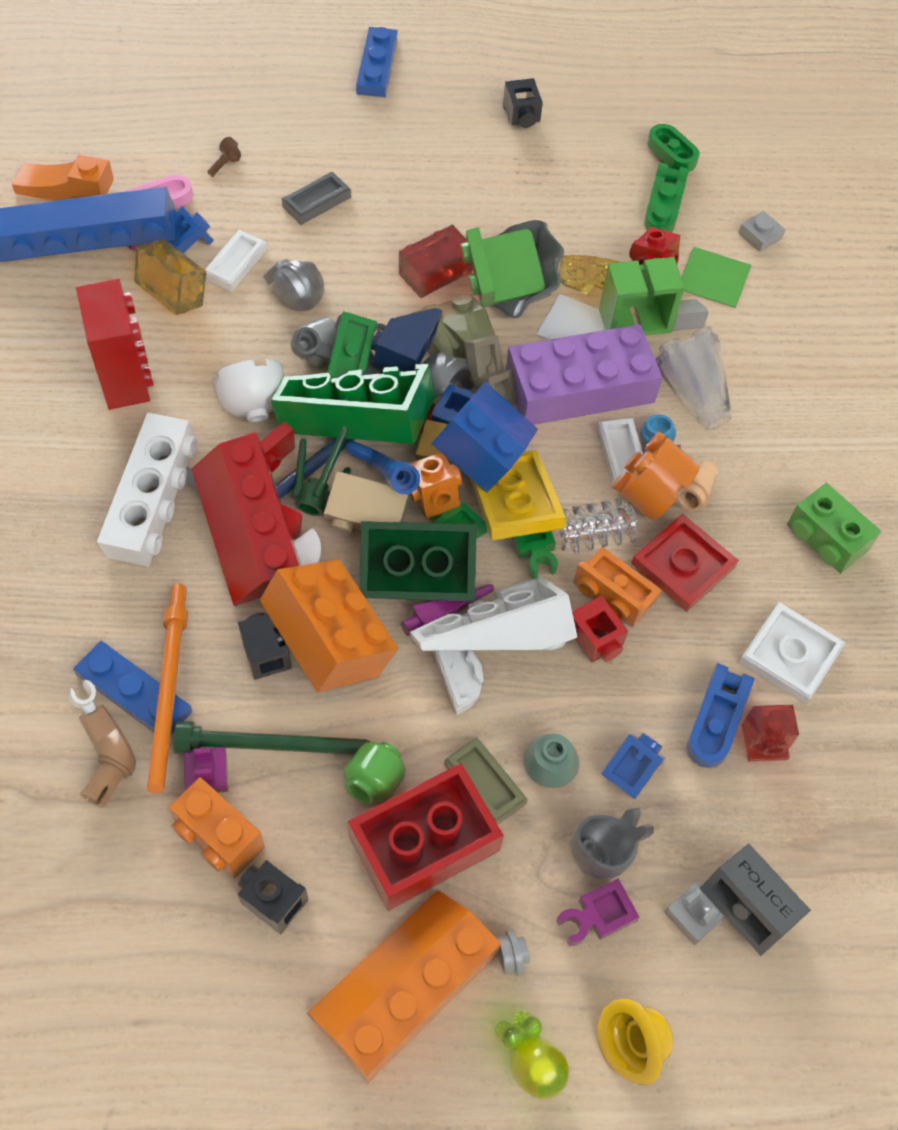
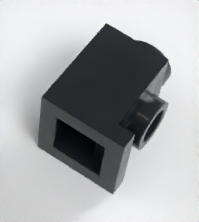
(522, 110)
(264, 646)
(278, 908)

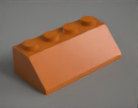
(404, 983)

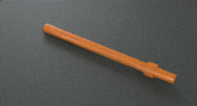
(174, 622)

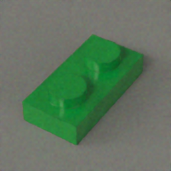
(351, 344)

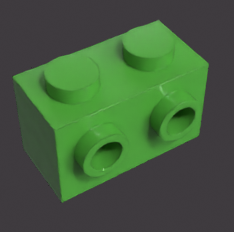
(833, 527)

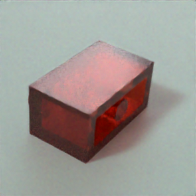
(434, 261)

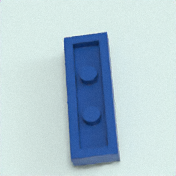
(377, 62)
(126, 685)

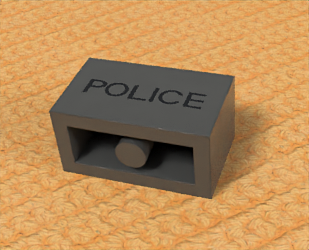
(754, 899)

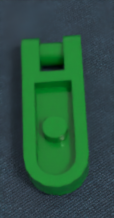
(666, 198)

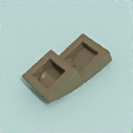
(486, 366)

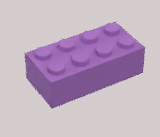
(584, 374)

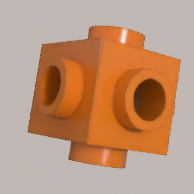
(437, 485)

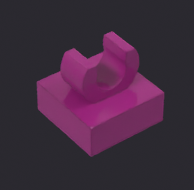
(209, 765)

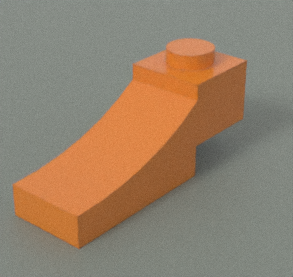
(70, 180)

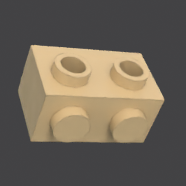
(361, 499)

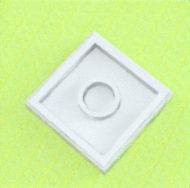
(792, 653)

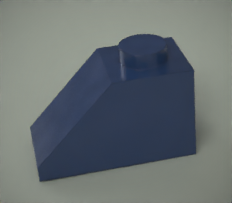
(406, 340)

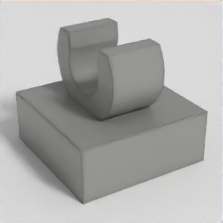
(694, 913)

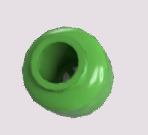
(374, 773)

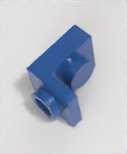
(189, 230)
(634, 764)

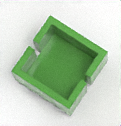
(649, 288)

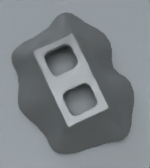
(549, 255)

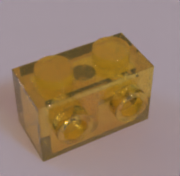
(169, 276)

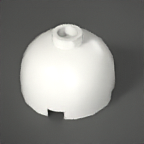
(248, 388)

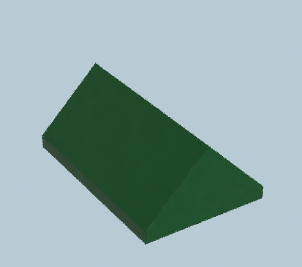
(418, 561)

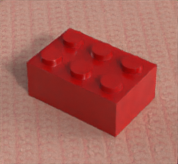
(115, 343)
(425, 836)

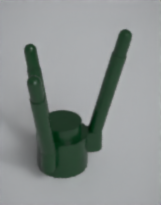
(314, 494)

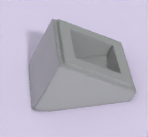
(690, 315)

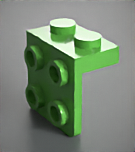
(502, 266)

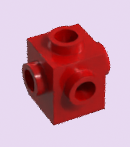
(655, 244)

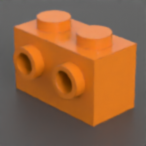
(216, 827)

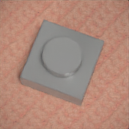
(761, 231)

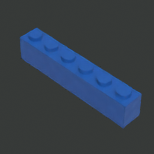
(86, 223)

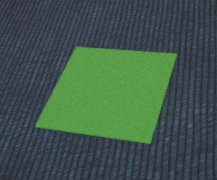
(715, 276)

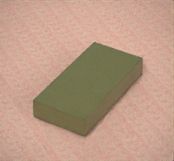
(490, 779)

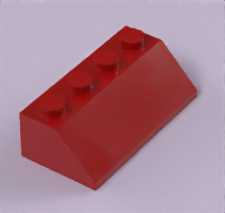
(244, 516)

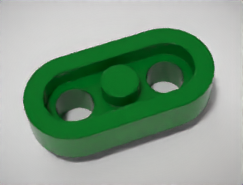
(673, 147)

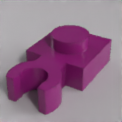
(603, 910)

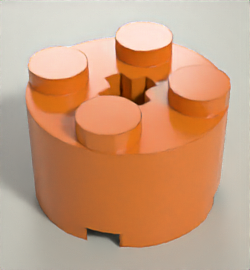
(656, 476)

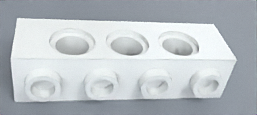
(144, 470)

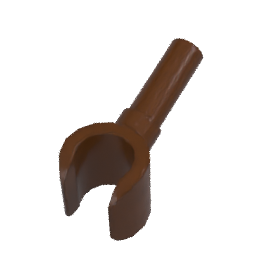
(230, 152)

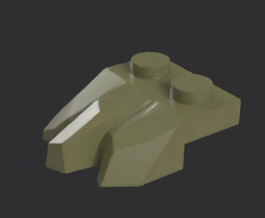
(460, 322)

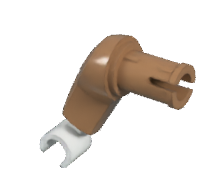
(110, 743)

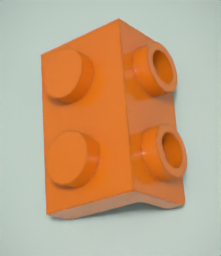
(619, 584)

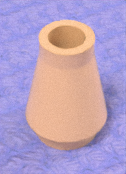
(700, 490)

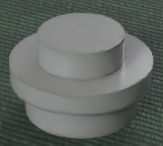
(513, 953)

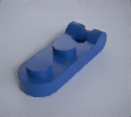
(718, 717)

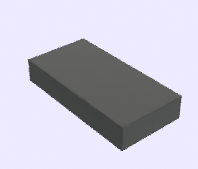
(316, 198)

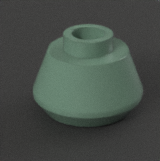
(551, 760)

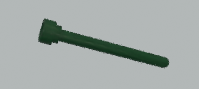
(190, 737)

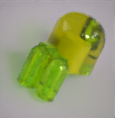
(535, 1061)

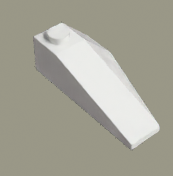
(522, 618)

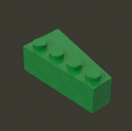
(371, 406)

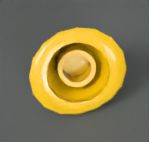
(634, 1040)

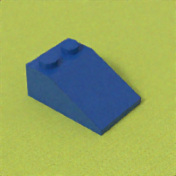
(486, 437)

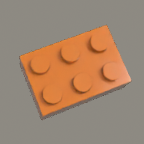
(328, 624)

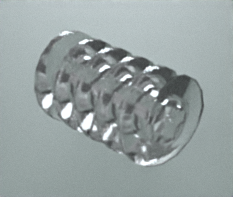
(598, 524)

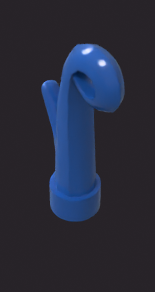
(398, 474)

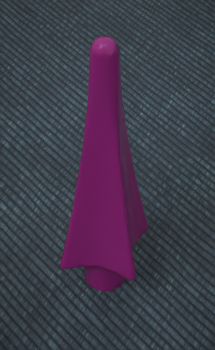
(433, 610)

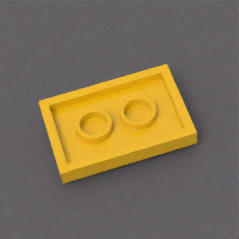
(521, 501)

